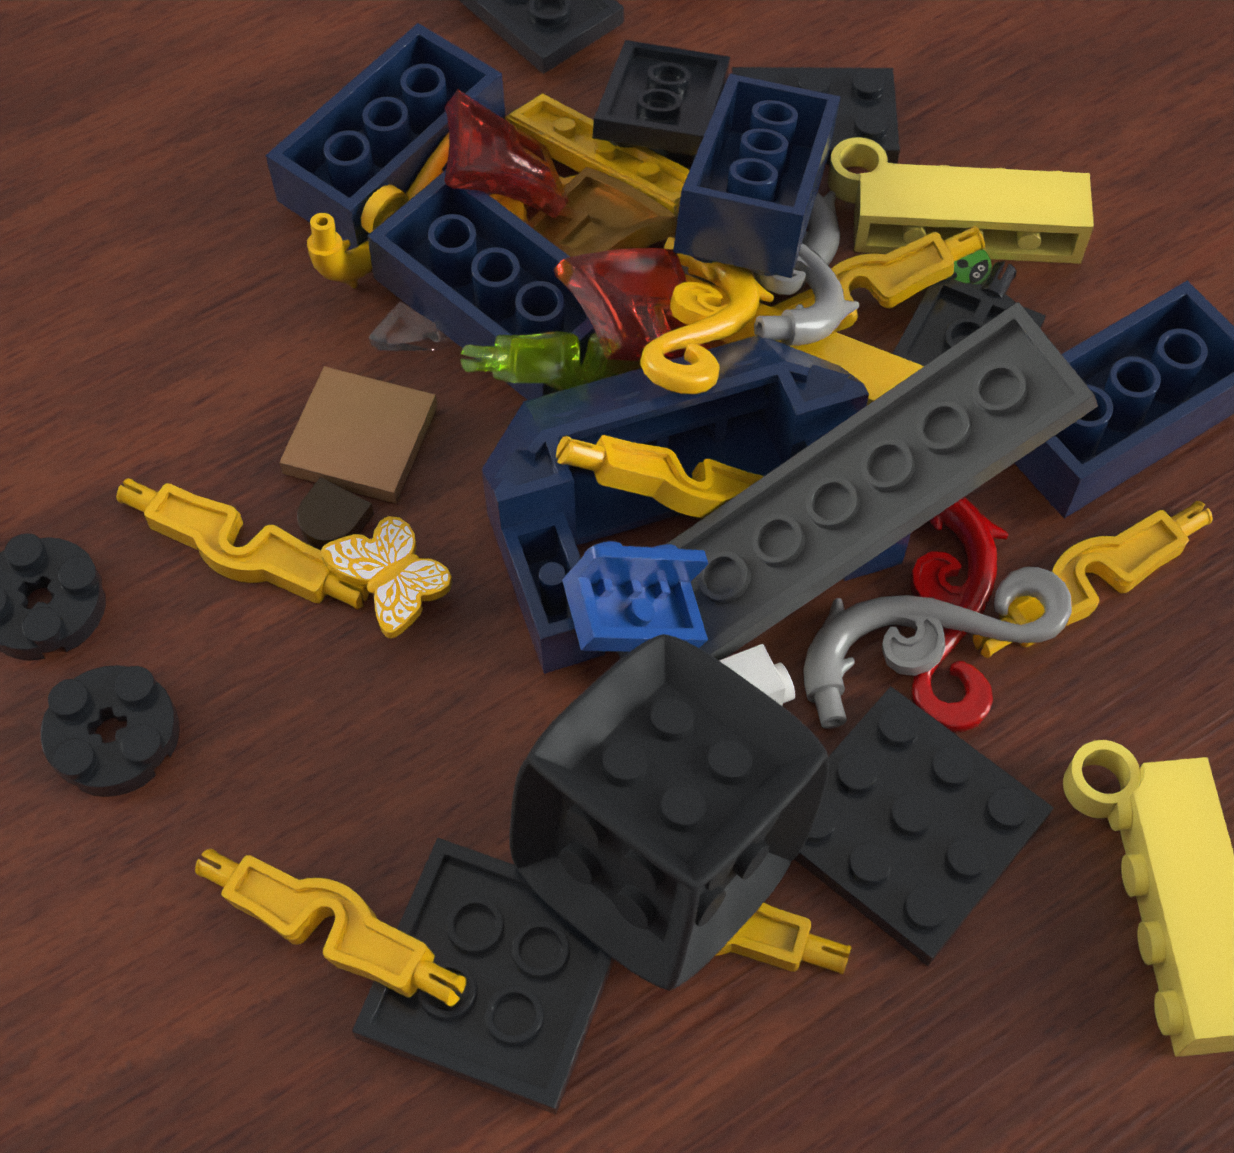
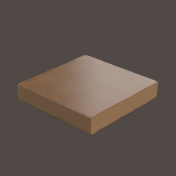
(359, 434)

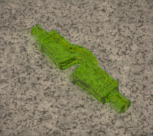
(545, 359)

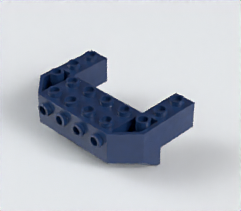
(754, 419)

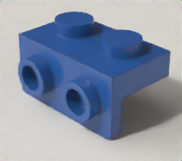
(633, 594)

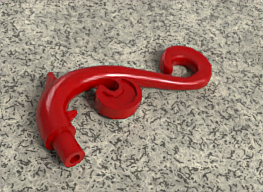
(929, 580)

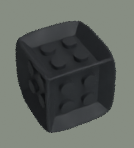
(665, 808)

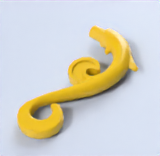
(329, 250)
(706, 322)

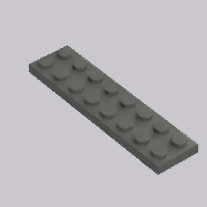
(880, 476)

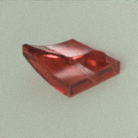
(499, 158)
(626, 297)

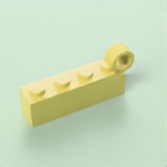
(1017, 211)
(1183, 883)

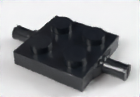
(955, 311)

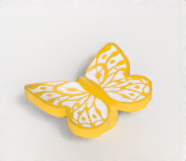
(390, 572)

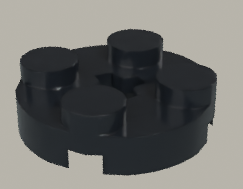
(71, 580)
(84, 704)

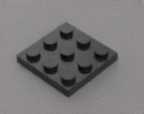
(916, 825)
(525, 990)

